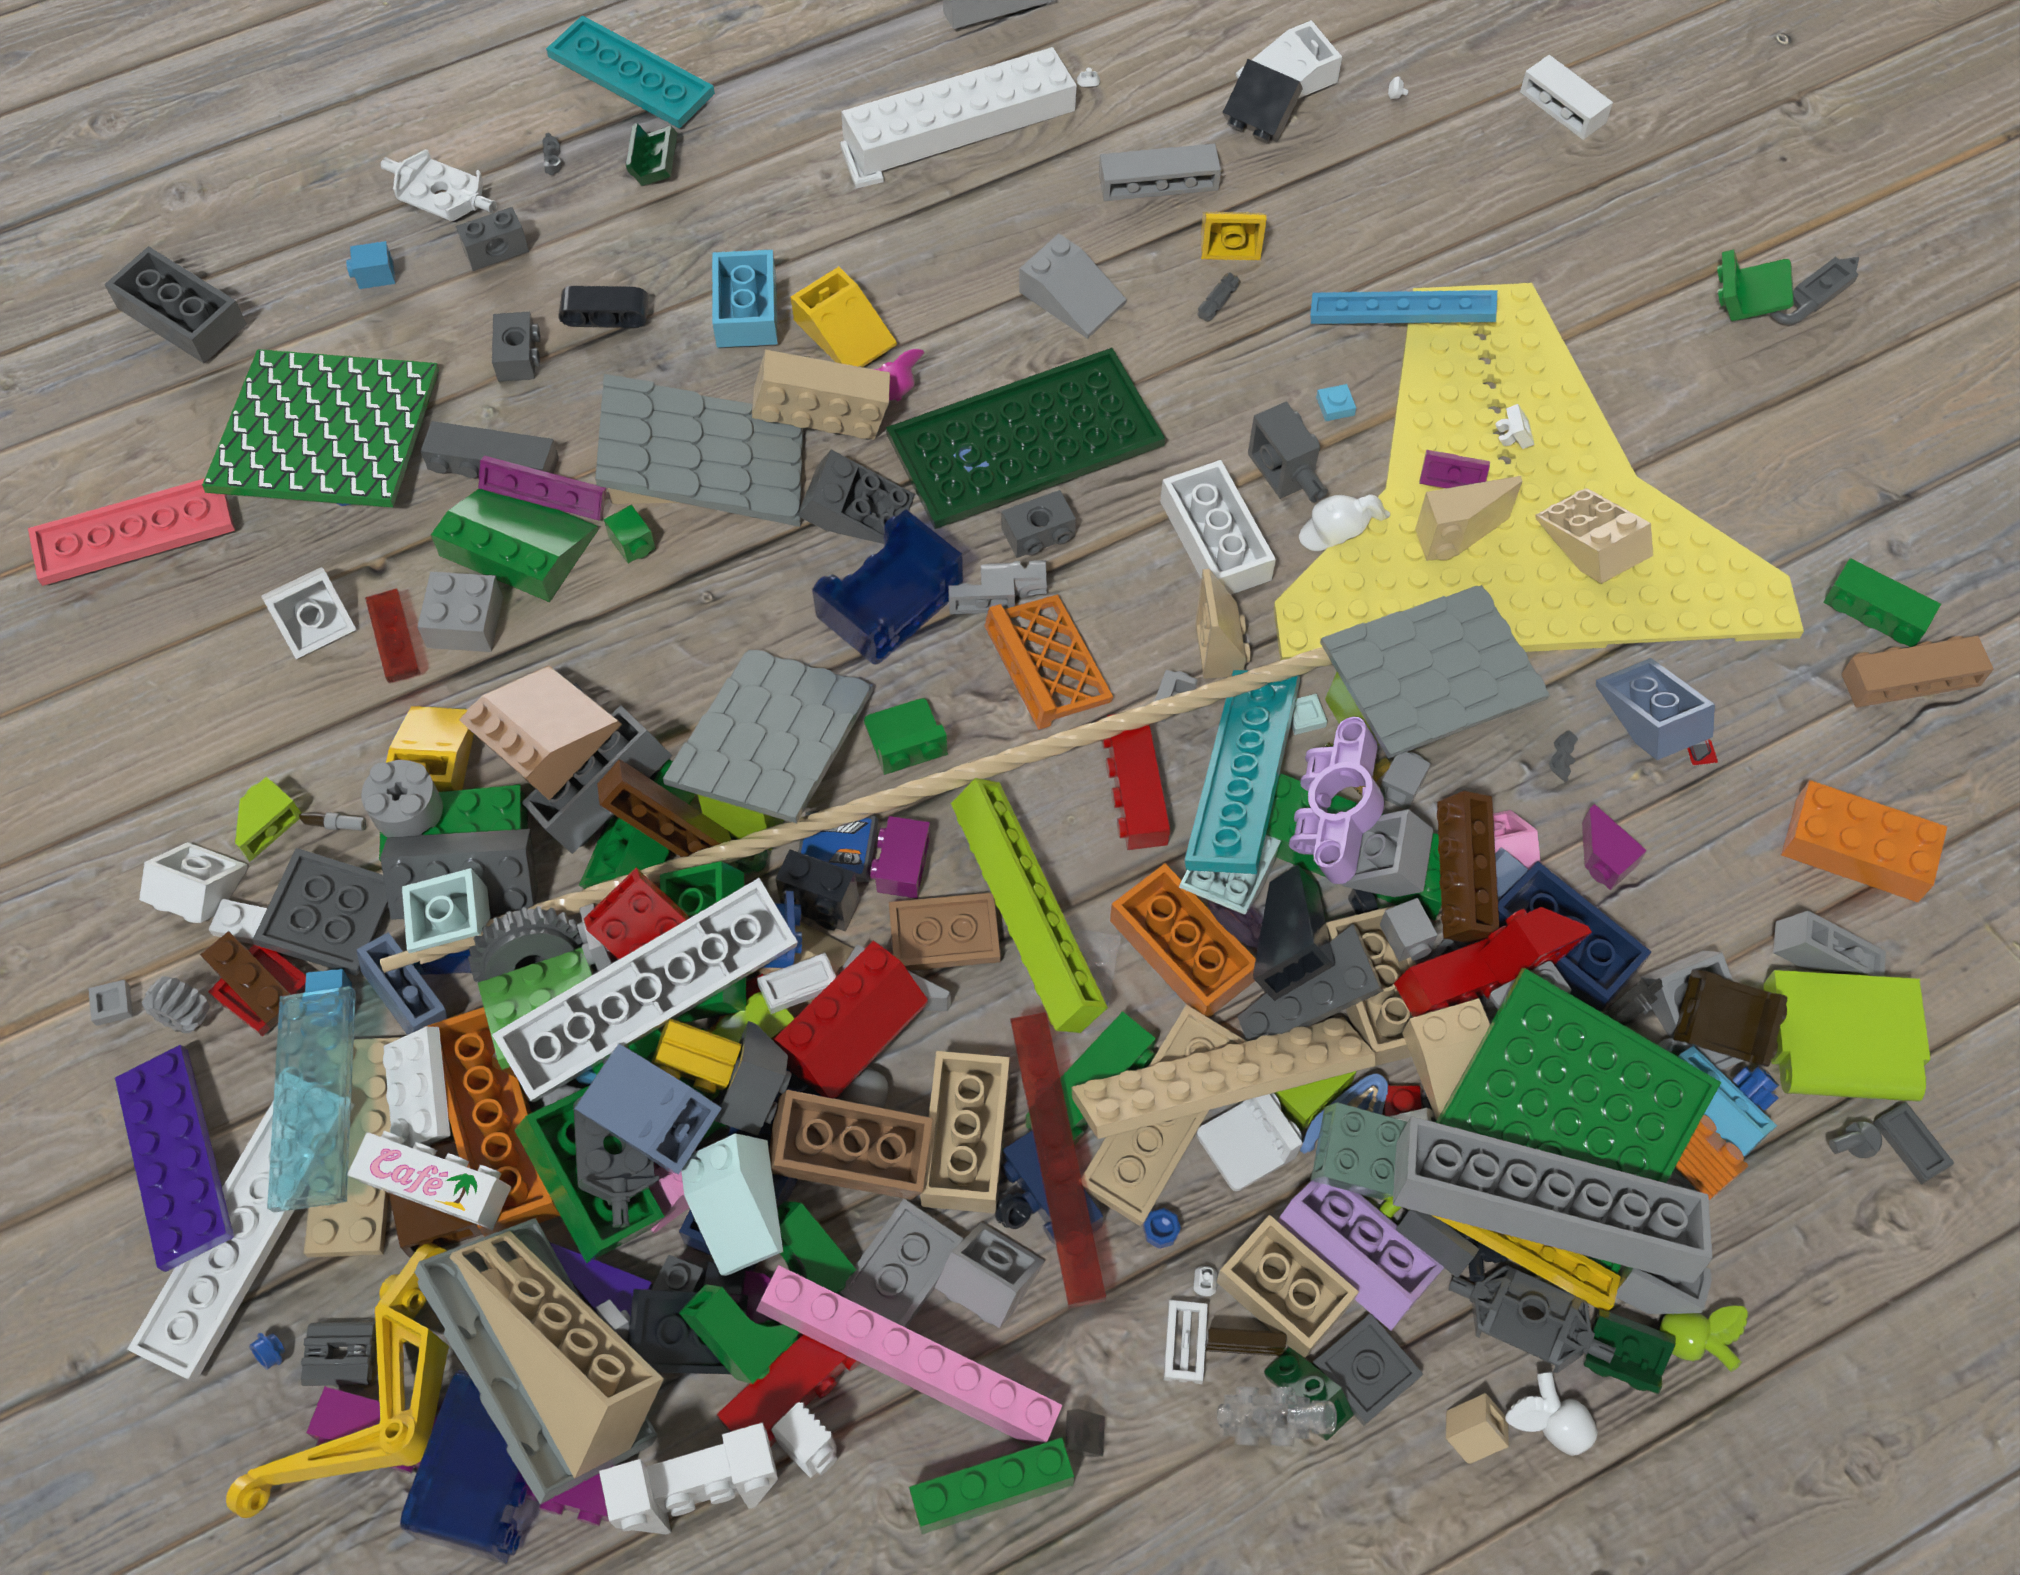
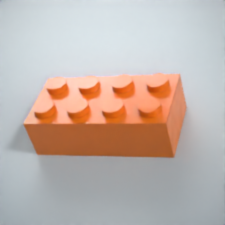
(1864, 841)
(1183, 941)

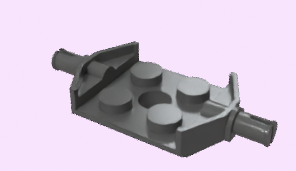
(609, 1175)
(1555, 1338)

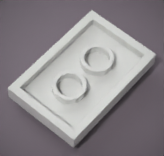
(417, 1087)

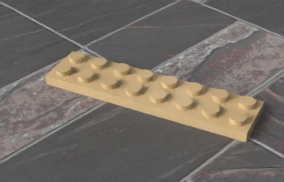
(1221, 1077)

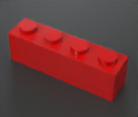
(1137, 789)
(1447, 980)
(794, 1377)

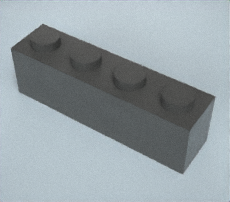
(460, 449)

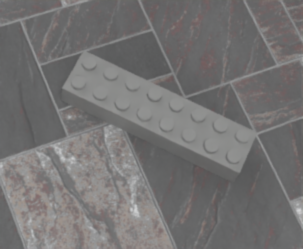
(1552, 1200)

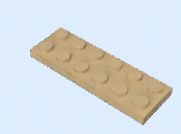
(1138, 1163)
(359, 1223)

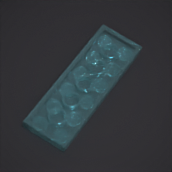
(312, 1100)

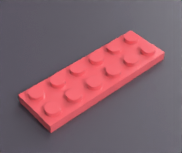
(128, 531)

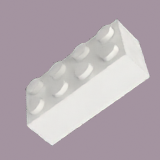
(1217, 527)

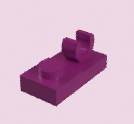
(1452, 470)

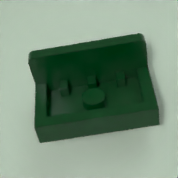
(651, 154)
(1639, 1351)

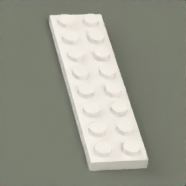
(209, 1288)

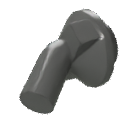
(1860, 1140)

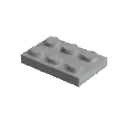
(901, 1265)

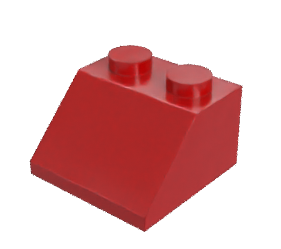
(1530, 942)

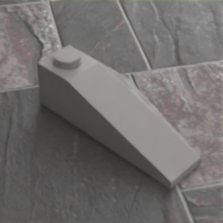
(1660, 1293)

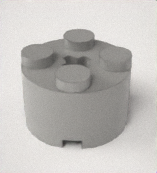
(401, 798)

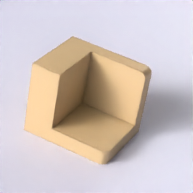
(1477, 1428)

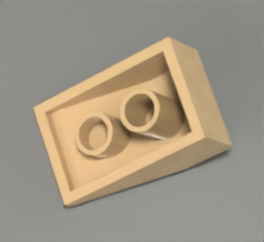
(1463, 515)
(1219, 630)
(1443, 1047)

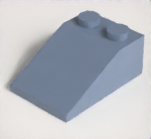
(1658, 708)

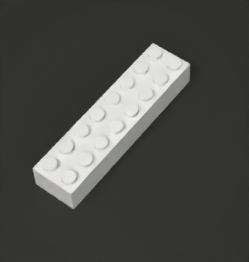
(958, 111)
(645, 990)

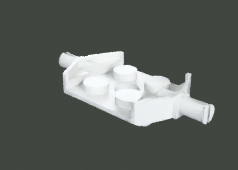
(421, 177)

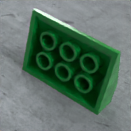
(513, 541)

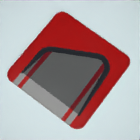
(1702, 753)

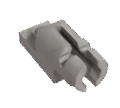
(999, 586)

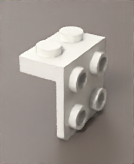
(1250, 1141)

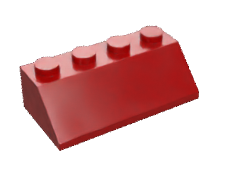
(851, 1021)

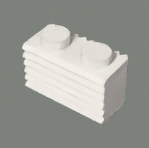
(806, 1440)

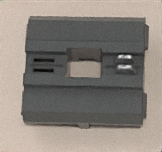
(318, 1361)

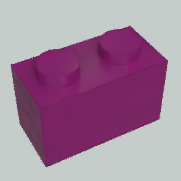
(902, 857)

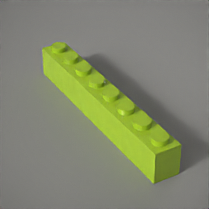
(1028, 907)

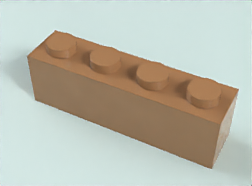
(1916, 671)

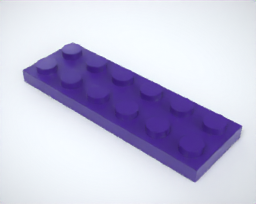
(173, 1158)

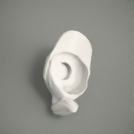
(1340, 519)

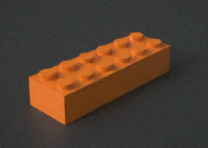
(484, 1113)

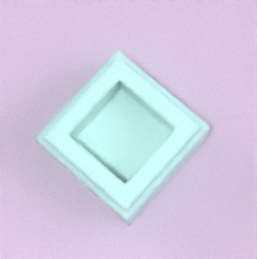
(1307, 715)

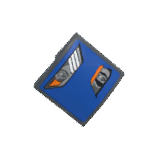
(845, 846)

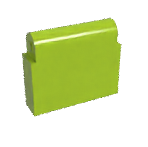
(1851, 1035)

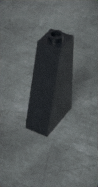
(1292, 935)

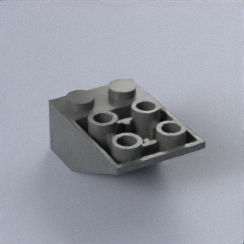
(852, 499)

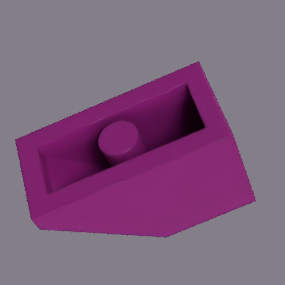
(1608, 849)

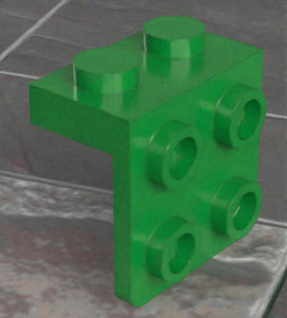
(1755, 288)
(905, 735)

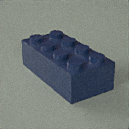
(1599, 963)

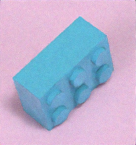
(744, 298)

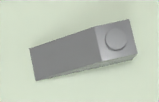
(1826, 947)

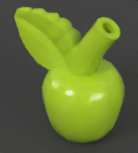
(1697, 1334)

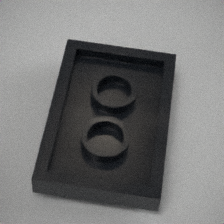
(666, 1338)

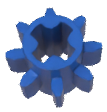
(1757, 1086)

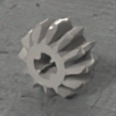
(175, 1004)

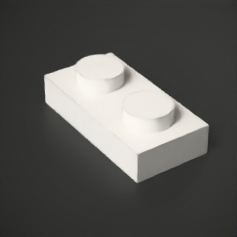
(237, 918)

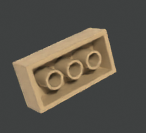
(820, 395)
(1385, 1015)
(966, 1131)

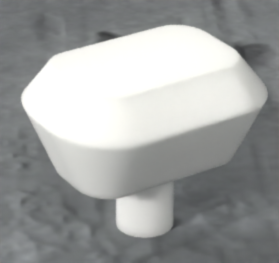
(1088, 78)
(1396, 88)
(1205, 1280)

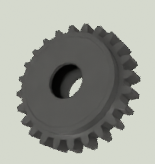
(522, 940)

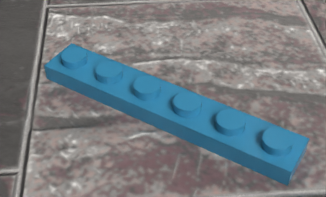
(1404, 307)

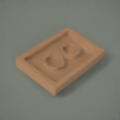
(945, 931)

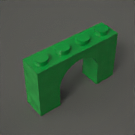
(752, 1347)

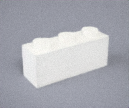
(1566, 97)

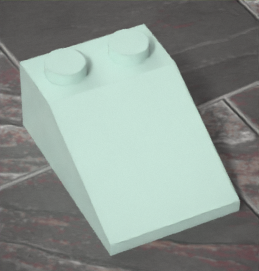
(734, 1201)

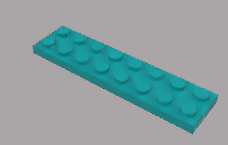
(1242, 779)

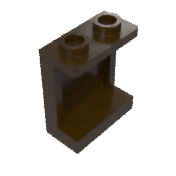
(1731, 1018)

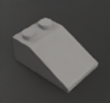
(1070, 286)
(1671, 996)

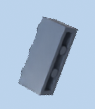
(401, 989)

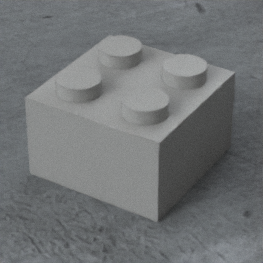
(460, 611)

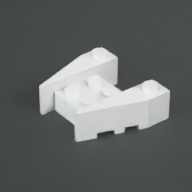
(642, 1495)

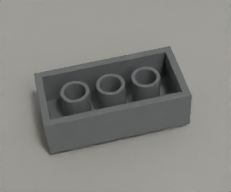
(176, 304)
(575, 809)
(498, 857)

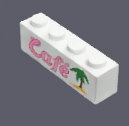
(429, 1179)

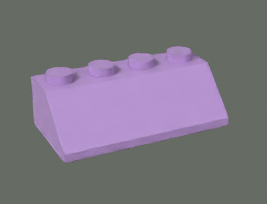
(1361, 1249)

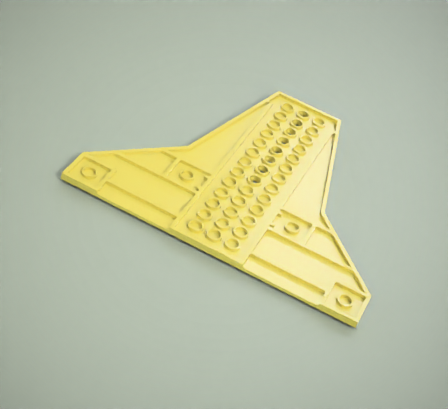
(1689, 589)

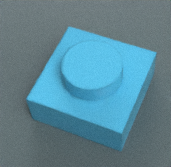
(1336, 402)

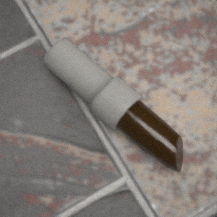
(333, 821)

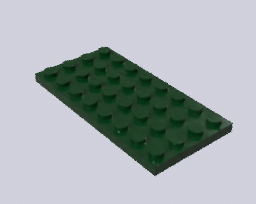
(1029, 435)

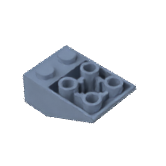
(648, 1109)

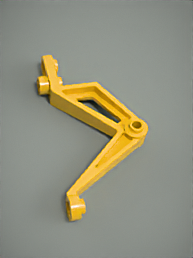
(401, 1432)

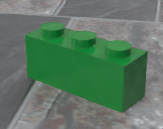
(1882, 603)

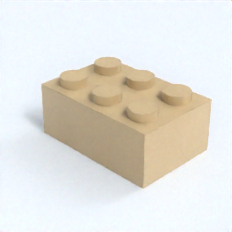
(1287, 1286)

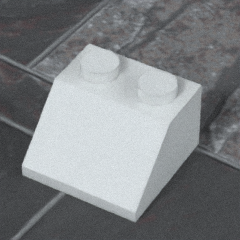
(308, 612)
(190, 881)

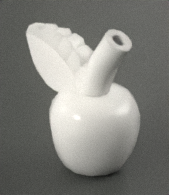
(1564, 1423)

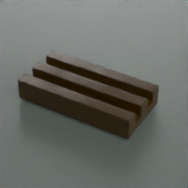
(1245, 1341)

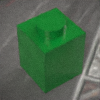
(629, 534)

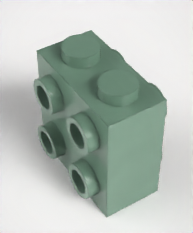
(1357, 1151)

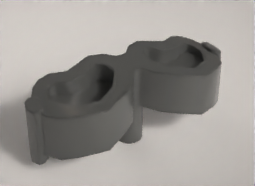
(551, 150)
(1562, 759)

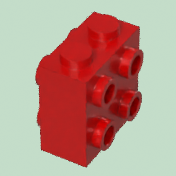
(633, 915)

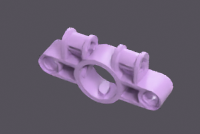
(1329, 771)

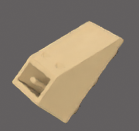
(1598, 534)

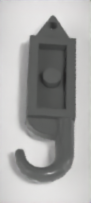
(1820, 289)

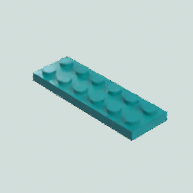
(630, 71)

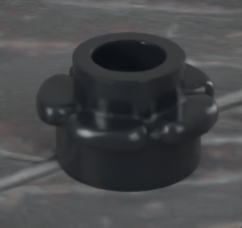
(1012, 1211)

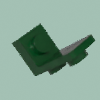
(1309, 1382)

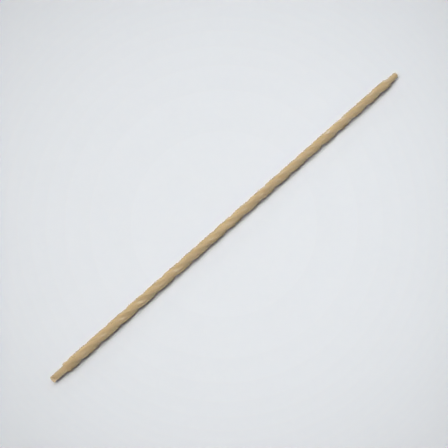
(917, 789)

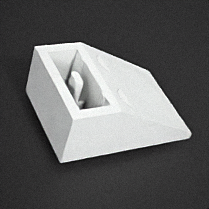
(1303, 56)

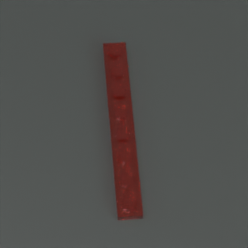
(1058, 1161)

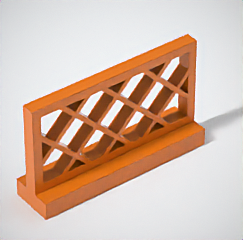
(1021, 662)

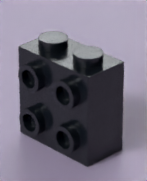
(1262, 101)
(821, 889)

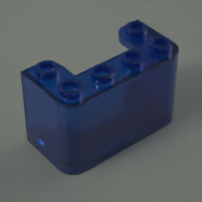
(892, 590)
(466, 1481)

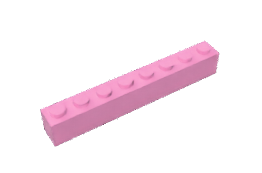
(909, 1357)

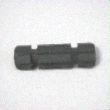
(1218, 296)

